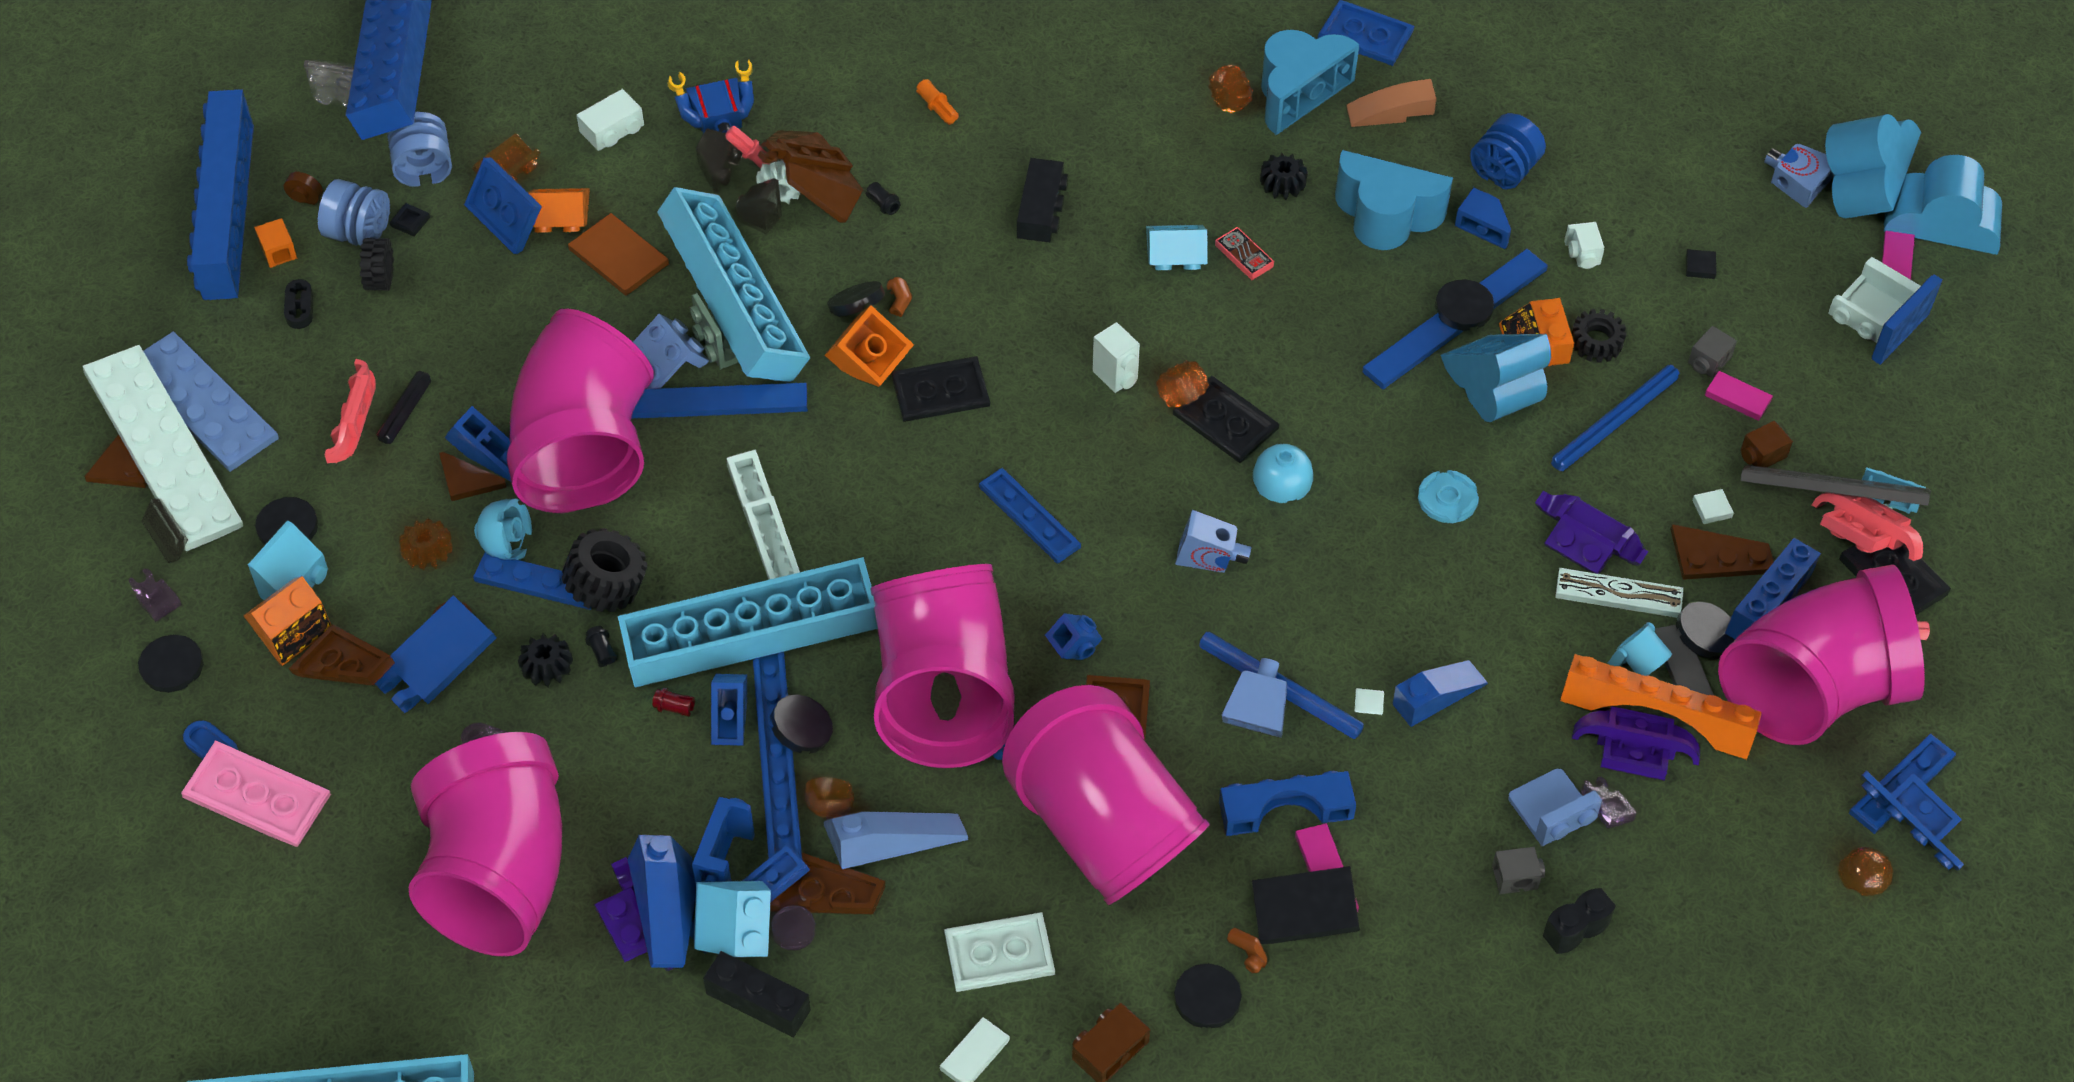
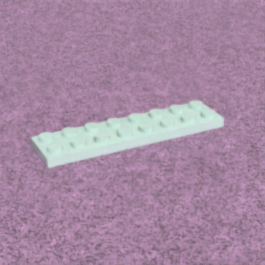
(162, 445)

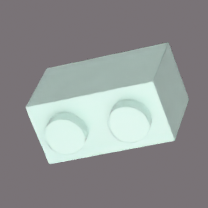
(610, 120)
(1116, 357)

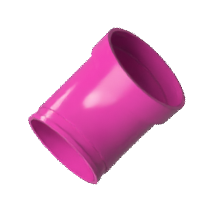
(574, 415)
(936, 626)
(1827, 656)
(1099, 788)
(490, 841)

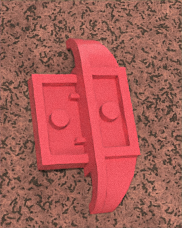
(353, 414)
(1869, 524)

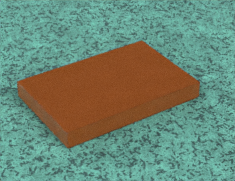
(618, 254)

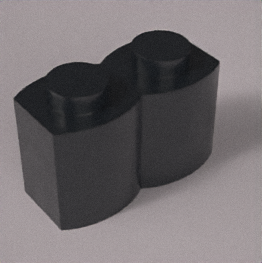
(1579, 920)

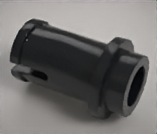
(887, 202)
(598, 639)

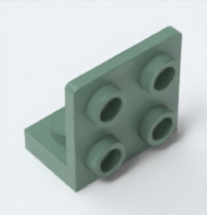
(708, 330)

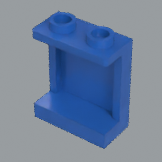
(729, 820)

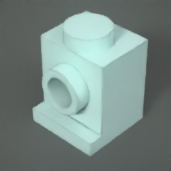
(1584, 244)

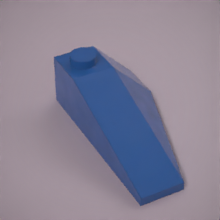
(664, 897)

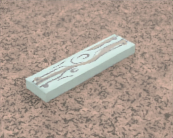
(1619, 592)

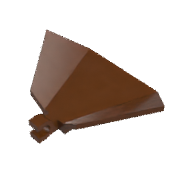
(815, 170)

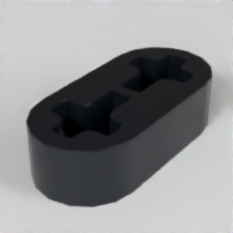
(291, 304)

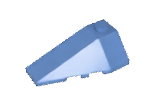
(885, 835)

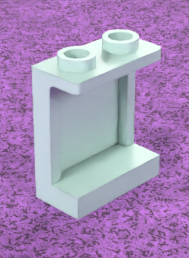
(1872, 299)

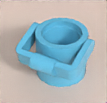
(1642, 651)

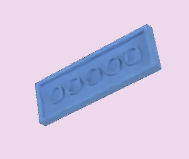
(209, 404)

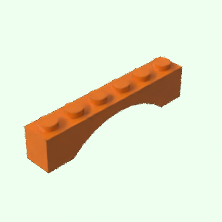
(1723, 723)

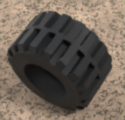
(586, 567)

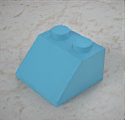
(1177, 246)
(285, 558)
(732, 918)

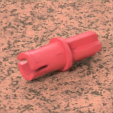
(748, 147)

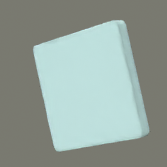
(1369, 701)

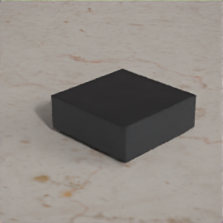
(409, 219)
(1701, 264)

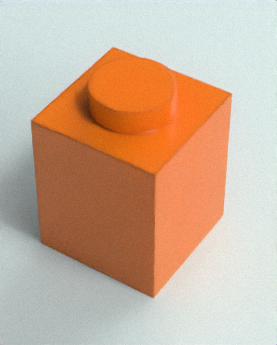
(275, 242)

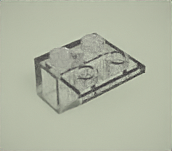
(329, 80)

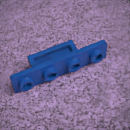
(1922, 811)

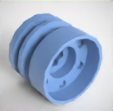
(420, 150)
(352, 212)

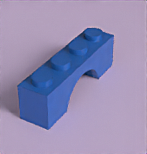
(1325, 795)

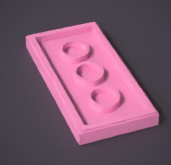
(255, 794)

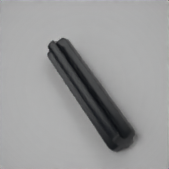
(403, 407)

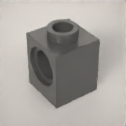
(1712, 351)
(1518, 870)

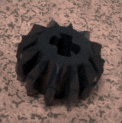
(1283, 175)
(545, 659)

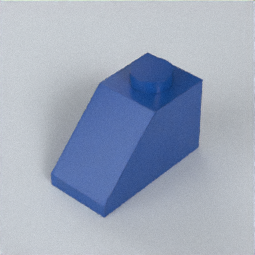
(1484, 218)
(728, 709)

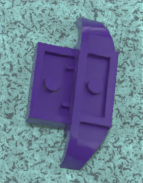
(1588, 534)
(1637, 741)
(622, 915)

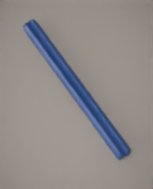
(1615, 418)
(1295, 692)

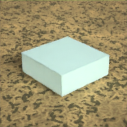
(1713, 506)

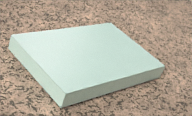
(999, 952)

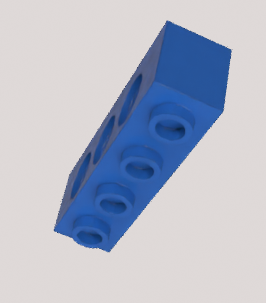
(1776, 586)

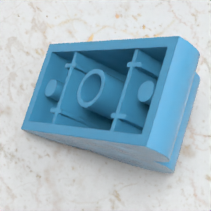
(1304, 74)
(1869, 163)
(1389, 199)
(1949, 206)
(1501, 372)

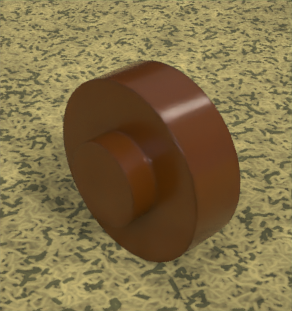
(303, 188)

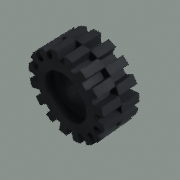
(376, 264)
(1602, 323)

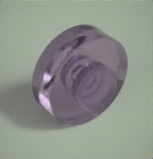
(793, 927)

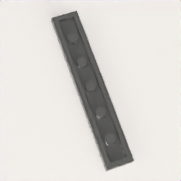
(1836, 485)

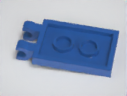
(436, 654)

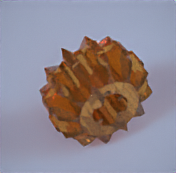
(1230, 88)
(1182, 384)
(425, 543)

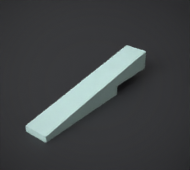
(762, 515)

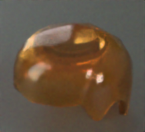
(829, 797)
(1866, 871)

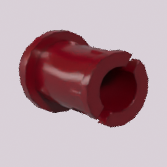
(673, 702)

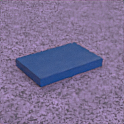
(1376, 34)
(502, 205)
(1906, 319)

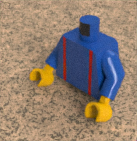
(717, 103)

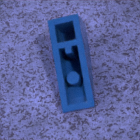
(481, 442)
(1435, 690)

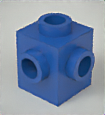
(1074, 636)

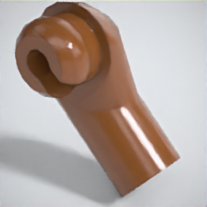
(902, 294)
(1253, 948)

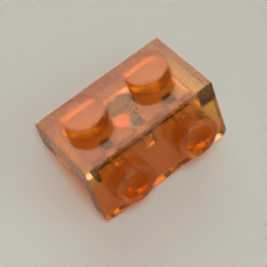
(513, 157)

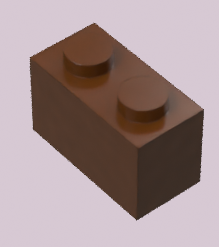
(1110, 1043)

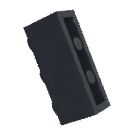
(1041, 200)
(757, 994)

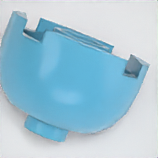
(1283, 473)
(499, 525)

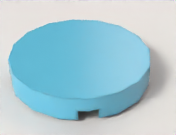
(1439, 497)

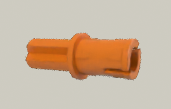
(937, 101)

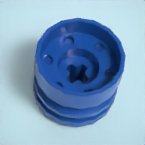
(1508, 150)

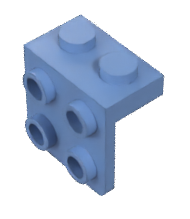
(668, 348)
(1554, 806)

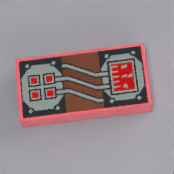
(1244, 253)

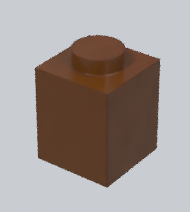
(1766, 445)

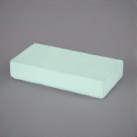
(975, 1052)

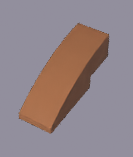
(1393, 104)

